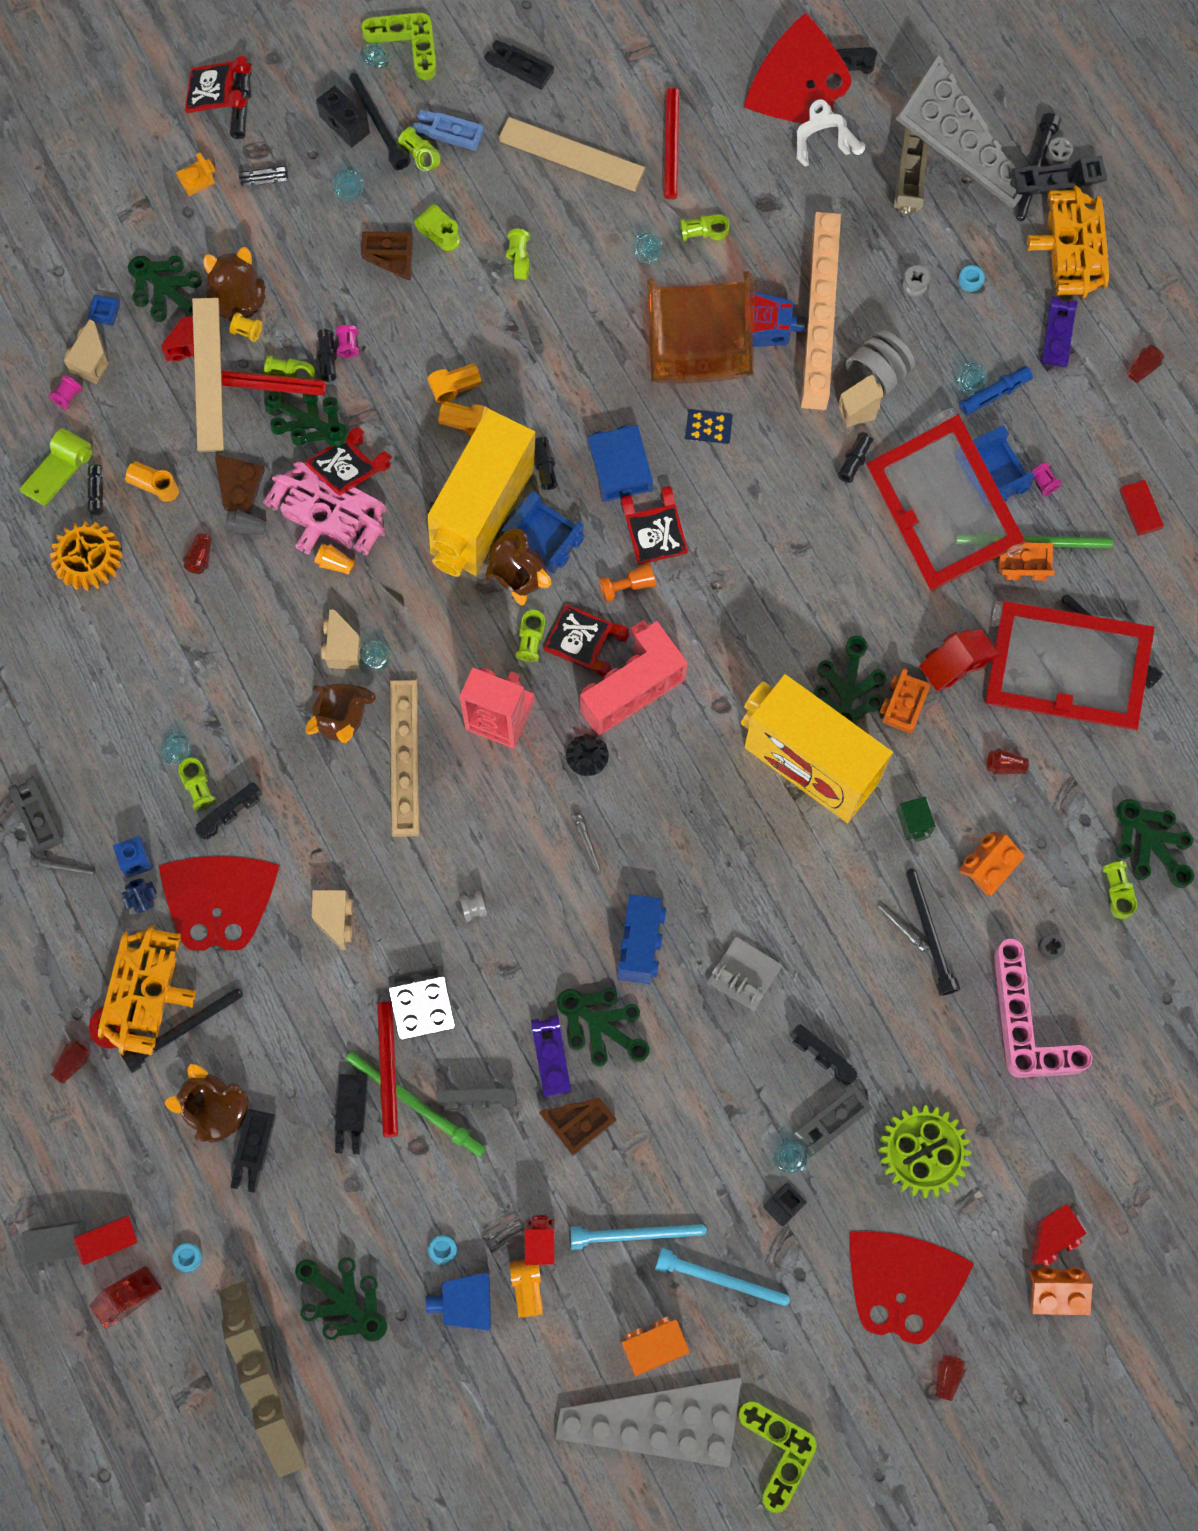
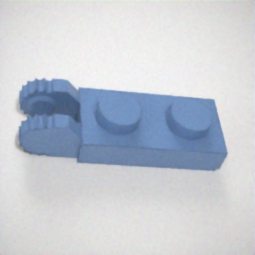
(449, 129)

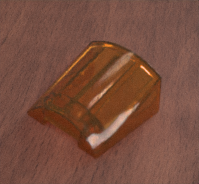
(702, 331)

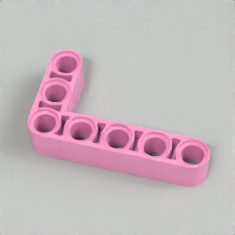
(1023, 1022)

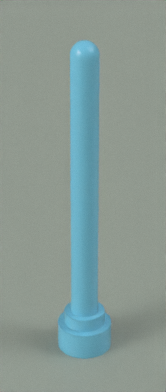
(581, 1237)
(669, 1262)

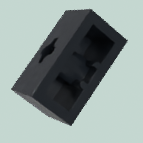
(343, 116)

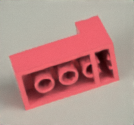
(647, 676)
(495, 706)

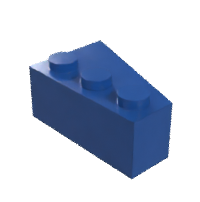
(641, 939)

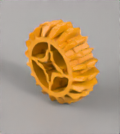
(65, 560)

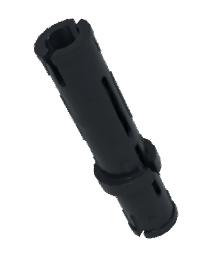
(239, 115)

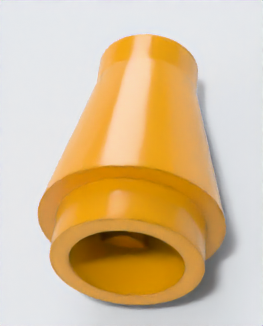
(333, 559)

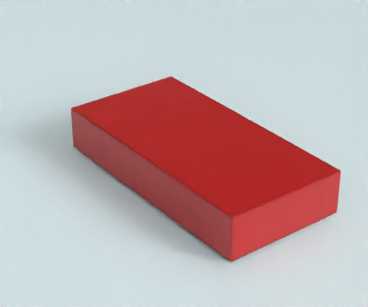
(1141, 507)
(105, 1240)

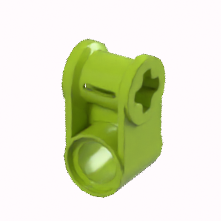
(438, 228)

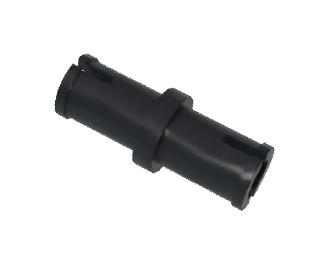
(326, 355)
(855, 457)
(545, 464)

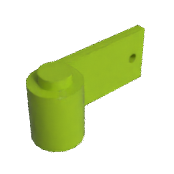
(66, 456)

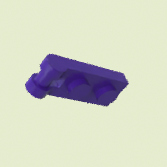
(1059, 332)
(551, 1057)

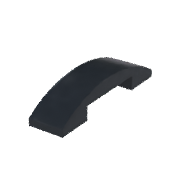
(1040, 180)

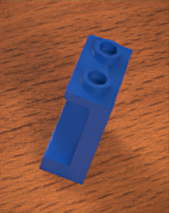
(620, 462)
(1003, 463)
(546, 531)

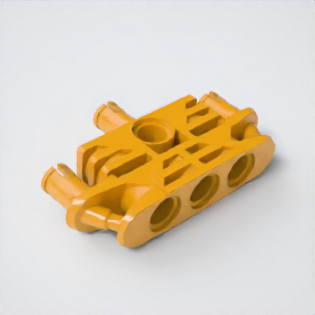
(1075, 226)
(124, 986)

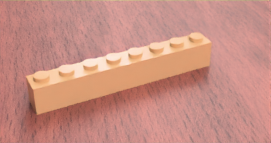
(821, 311)

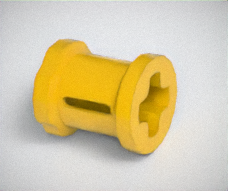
(245, 327)

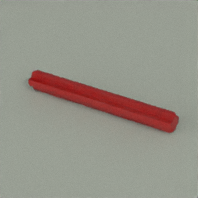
(671, 143)
(273, 383)
(387, 1069)

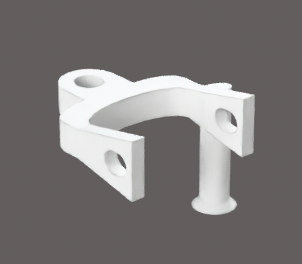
(821, 118)

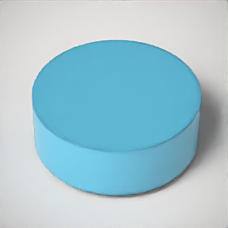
(971, 278)
(442, 1250)
(187, 1257)

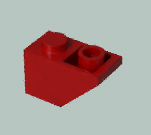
(180, 341)
(1055, 1233)
(540, 1241)

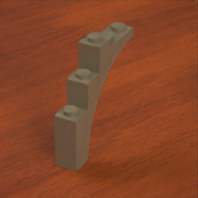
(911, 170)
(258, 1380)

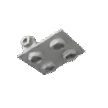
(744, 973)

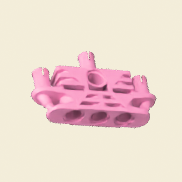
(315, 498)

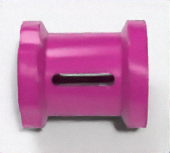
(343, 337)
(65, 392)
(1046, 479)

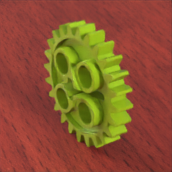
(936, 1173)

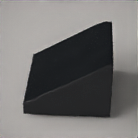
(784, 1204)

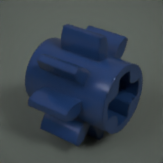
(139, 895)

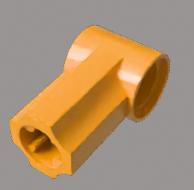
(447, 384)
(461, 416)
(152, 480)
(527, 1290)

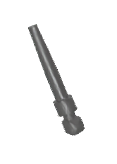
(534, 336)
(582, 831)
(48, 864)
(912, 936)

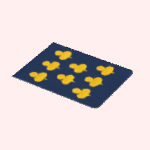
(709, 426)

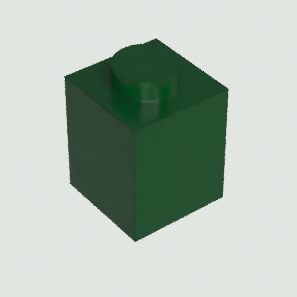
(916, 819)

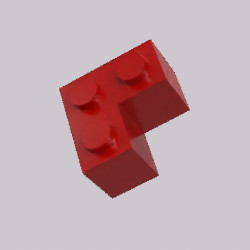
(957, 657)

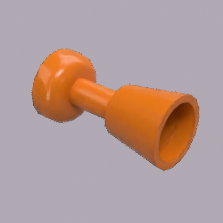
(636, 579)

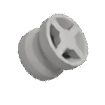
(1062, 147)
(913, 287)
(473, 906)

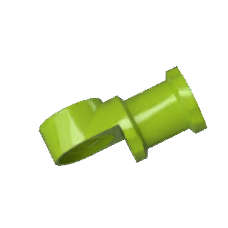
(419, 149)
(702, 227)
(518, 253)
(286, 368)
(530, 636)
(195, 783)
(1120, 888)

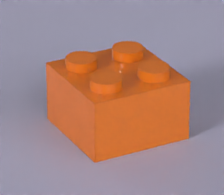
(655, 1346)

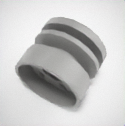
(883, 357)

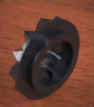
(584, 766)

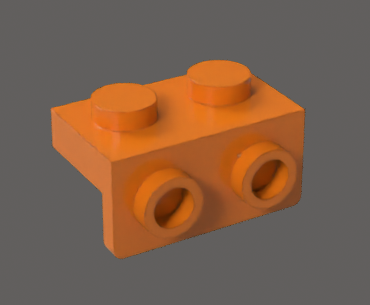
(1033, 561)
(906, 702)
(992, 862)
(1061, 1291)

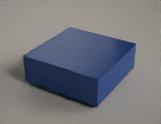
(104, 310)

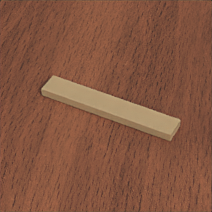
(572, 154)
(208, 375)
(404, 758)

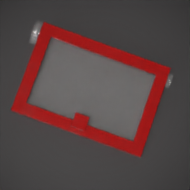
(946, 502)
(1069, 664)

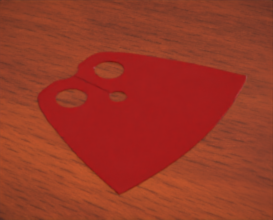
(781, 81)
(223, 882)
(902, 1264)

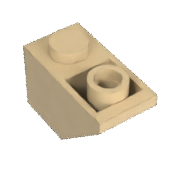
(87, 355)
(861, 402)
(342, 644)
(331, 914)

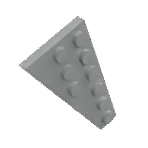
(956, 130)
(674, 1423)

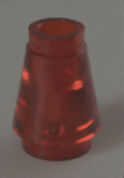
(1146, 362)
(197, 556)
(1004, 762)
(71, 1060)
(949, 1376)

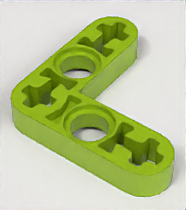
(409, 32)
(789, 1455)

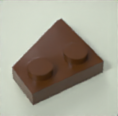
(389, 251)
(238, 483)
(578, 1122)

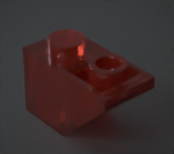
(124, 1297)

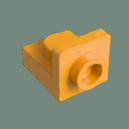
(197, 176)

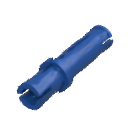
(1005, 385)

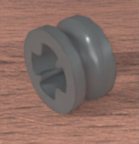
(1045, 941)

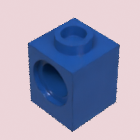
(133, 857)

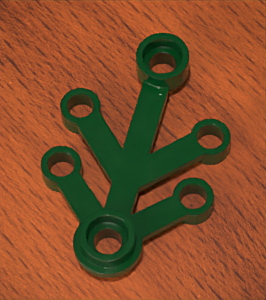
(162, 285)
(333, 433)
(848, 691)
(1152, 840)
(599, 1023)
(344, 1302)

